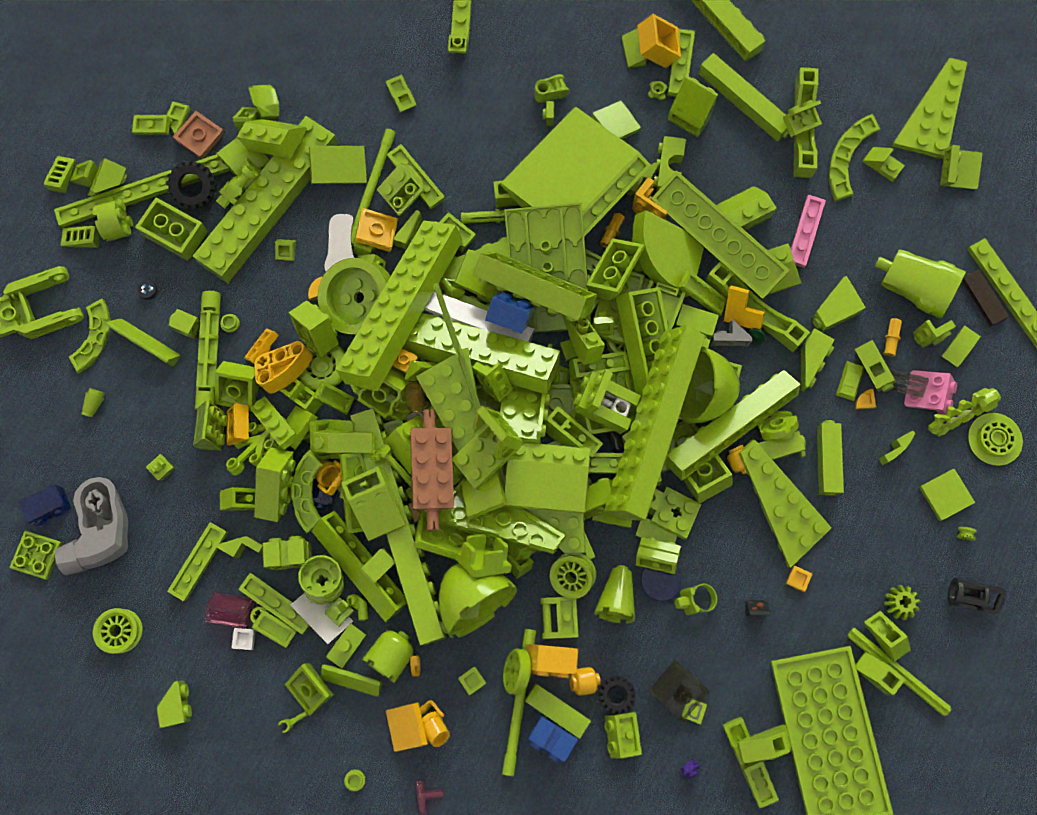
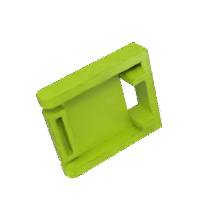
(671, 302)

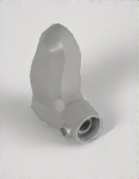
(102, 527)

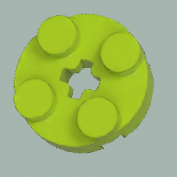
(778, 426)

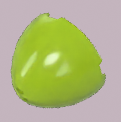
(711, 388)
(470, 601)

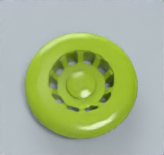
(322, 368)
(999, 437)

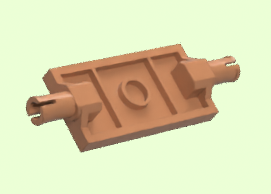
(431, 469)

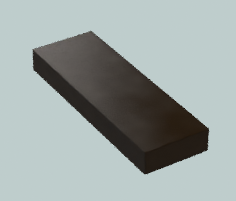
(984, 297)

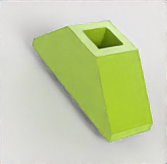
(765, 745)

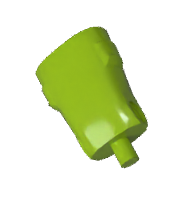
(922, 281)

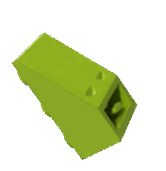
(693, 106)
(209, 427)
(373, 503)

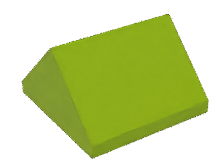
(309, 688)

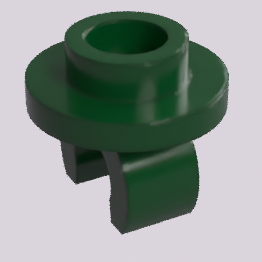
(757, 335)

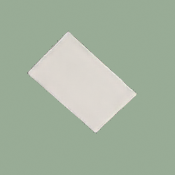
(315, 617)

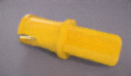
(612, 229)
(892, 337)

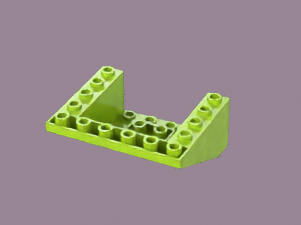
(577, 165)

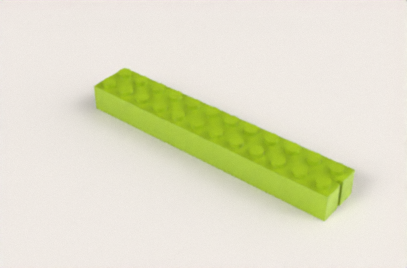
(408, 559)

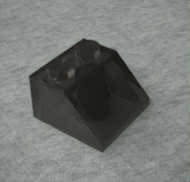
(677, 688)

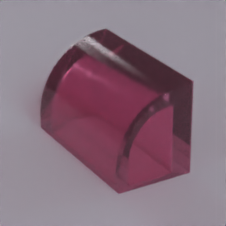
(229, 610)

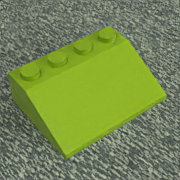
(548, 478)

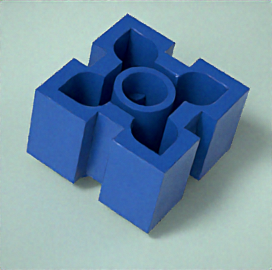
(552, 738)

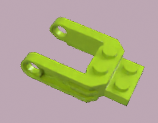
(17, 313)

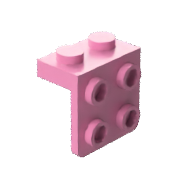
(937, 394)

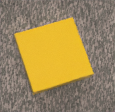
(376, 230)
(406, 727)

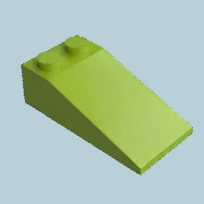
(709, 478)

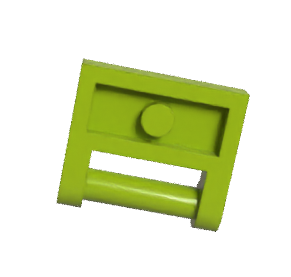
(566, 618)

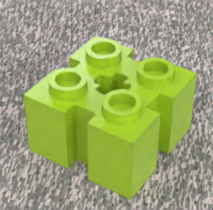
(286, 554)

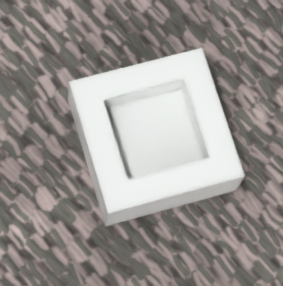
(243, 639)

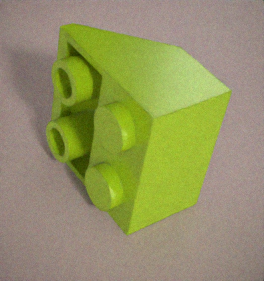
(401, 188)

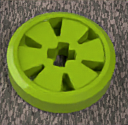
(517, 671)

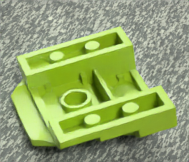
(613, 362)

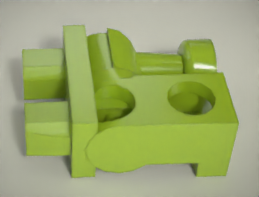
(233, 190)

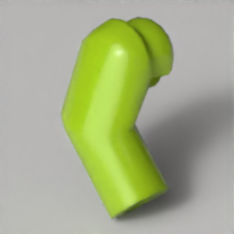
(360, 605)

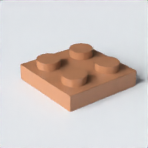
(199, 135)

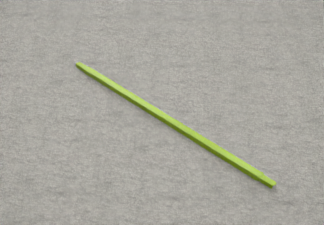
(460, 357)

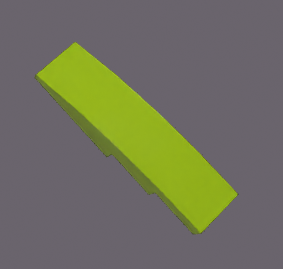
(754, 772)

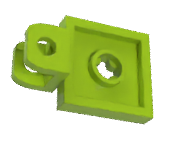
(661, 508)

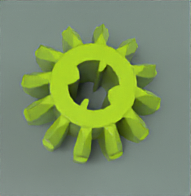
(894, 602)

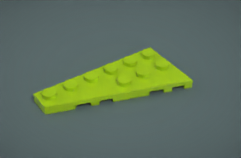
(933, 120)
(450, 397)
(786, 509)
(505, 522)

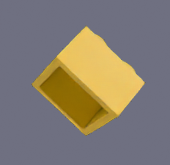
(659, 40)
(552, 659)

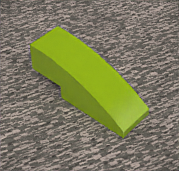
(301, 396)
(557, 711)

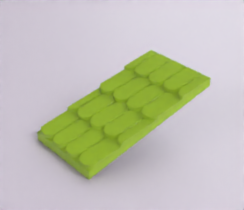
(552, 242)

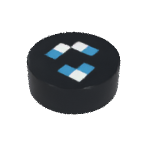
(147, 289)

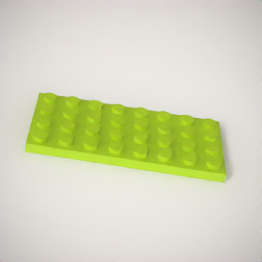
(830, 734)

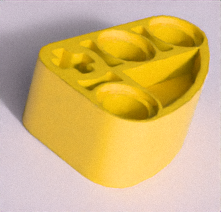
(281, 366)

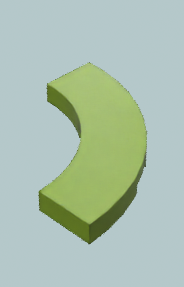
(97, 337)
(302, 491)

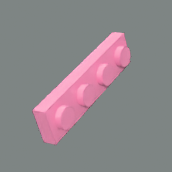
(807, 229)

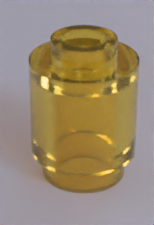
(415, 397)

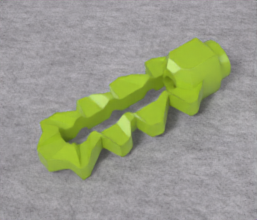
(982, 401)

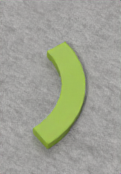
(842, 155)

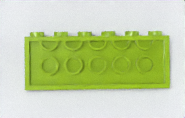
(526, 412)

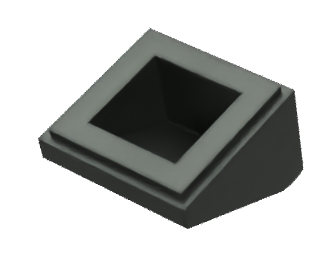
(757, 608)

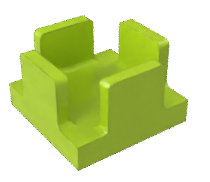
(481, 560)

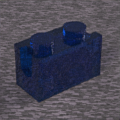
(45, 505)

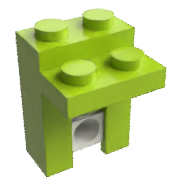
(599, 401)

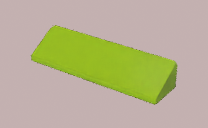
(144, 341)

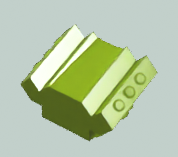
(389, 398)

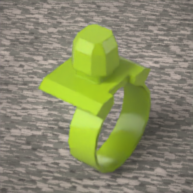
(687, 602)

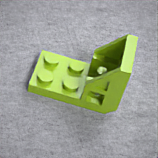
(489, 448)

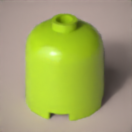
(390, 654)

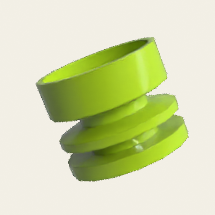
(319, 569)

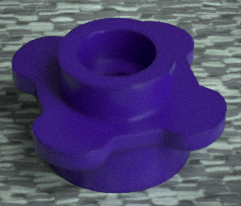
(690, 769)

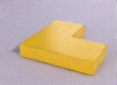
(738, 311)

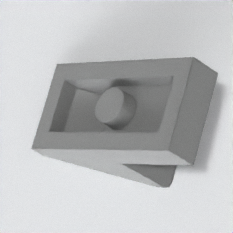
(736, 337)

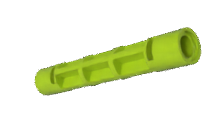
(207, 347)

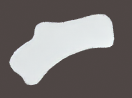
(339, 239)

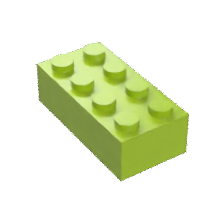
(400, 446)

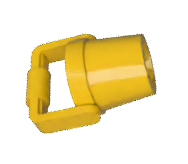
(329, 476)
(433, 724)

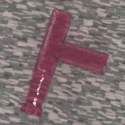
(422, 795)

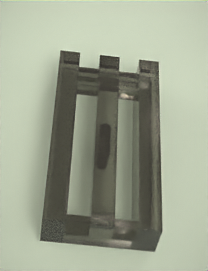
(924, 380)

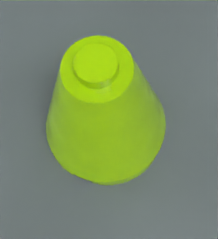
(617, 597)

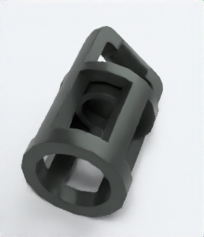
(981, 598)

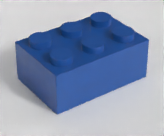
(510, 311)

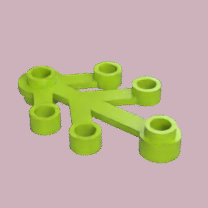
(258, 443)

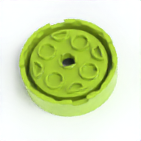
(340, 288)

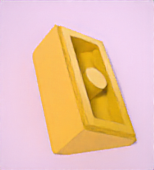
(237, 424)

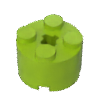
(112, 220)

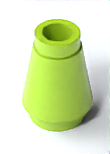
(92, 402)

